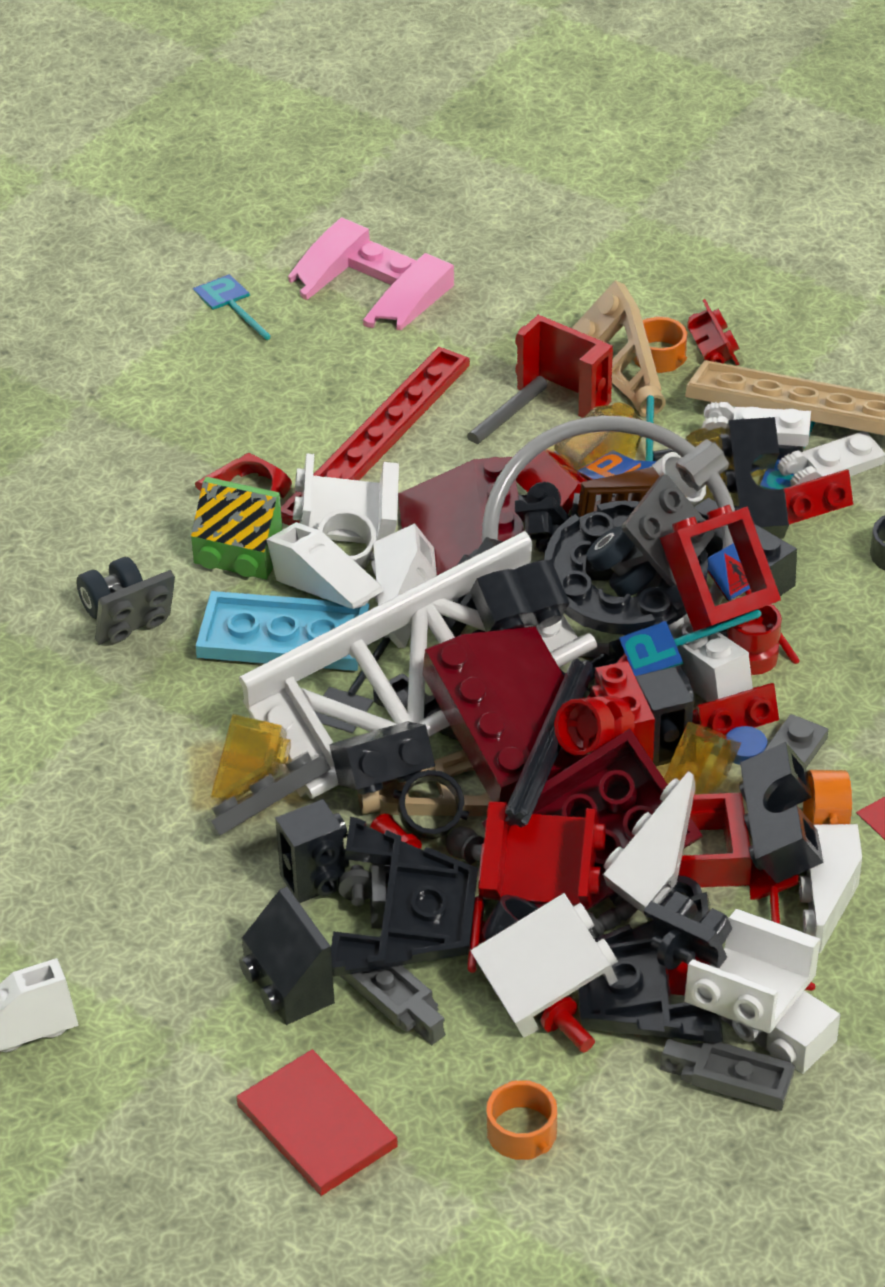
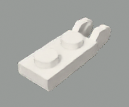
(791, 424)
(852, 452)

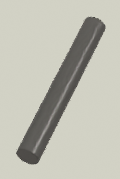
(507, 410)

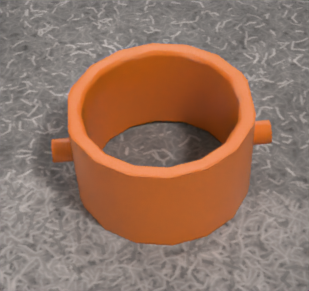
(668, 331)
(830, 797)
(522, 1095)

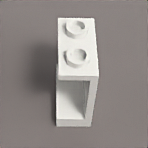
(328, 494)
(543, 960)
(760, 977)

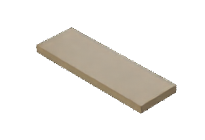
(767, 390)

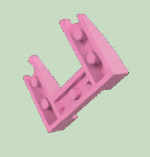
(412, 282)

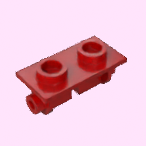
(708, 333)
(818, 496)
(746, 708)

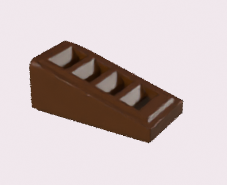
(626, 486)

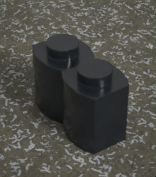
(520, 597)

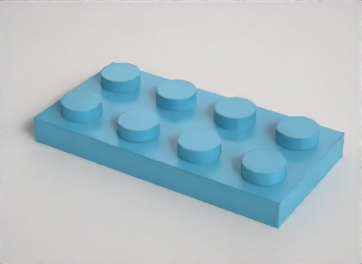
(268, 626)

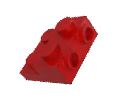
(621, 682)

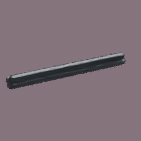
(545, 748)

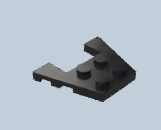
(425, 905)
(642, 995)

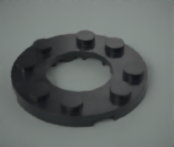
(591, 605)

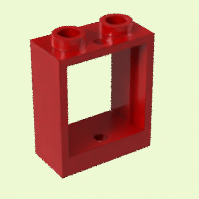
(690, 577)
(720, 870)

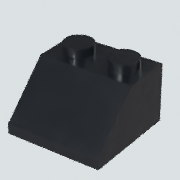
(288, 959)

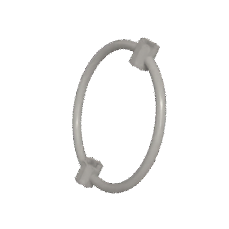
(697, 468)

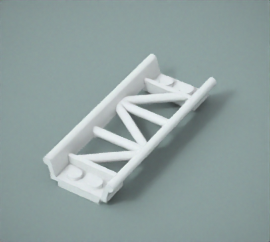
(276, 698)

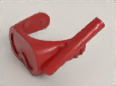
(250, 464)

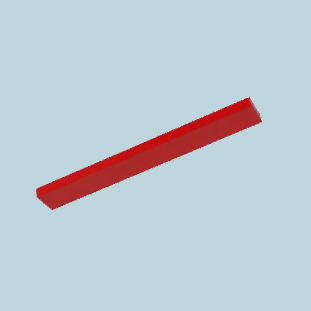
(389, 421)

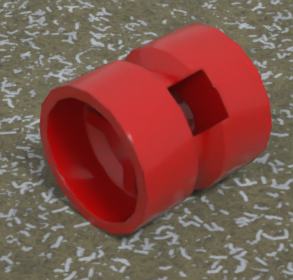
(760, 639)
(591, 722)

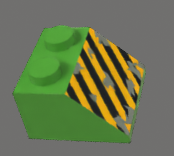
(234, 527)

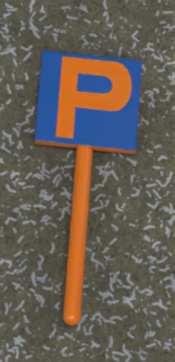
(609, 465)

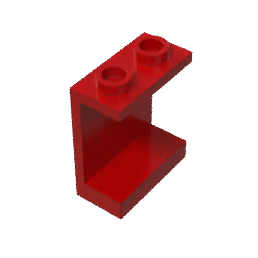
(565, 359)
(541, 858)

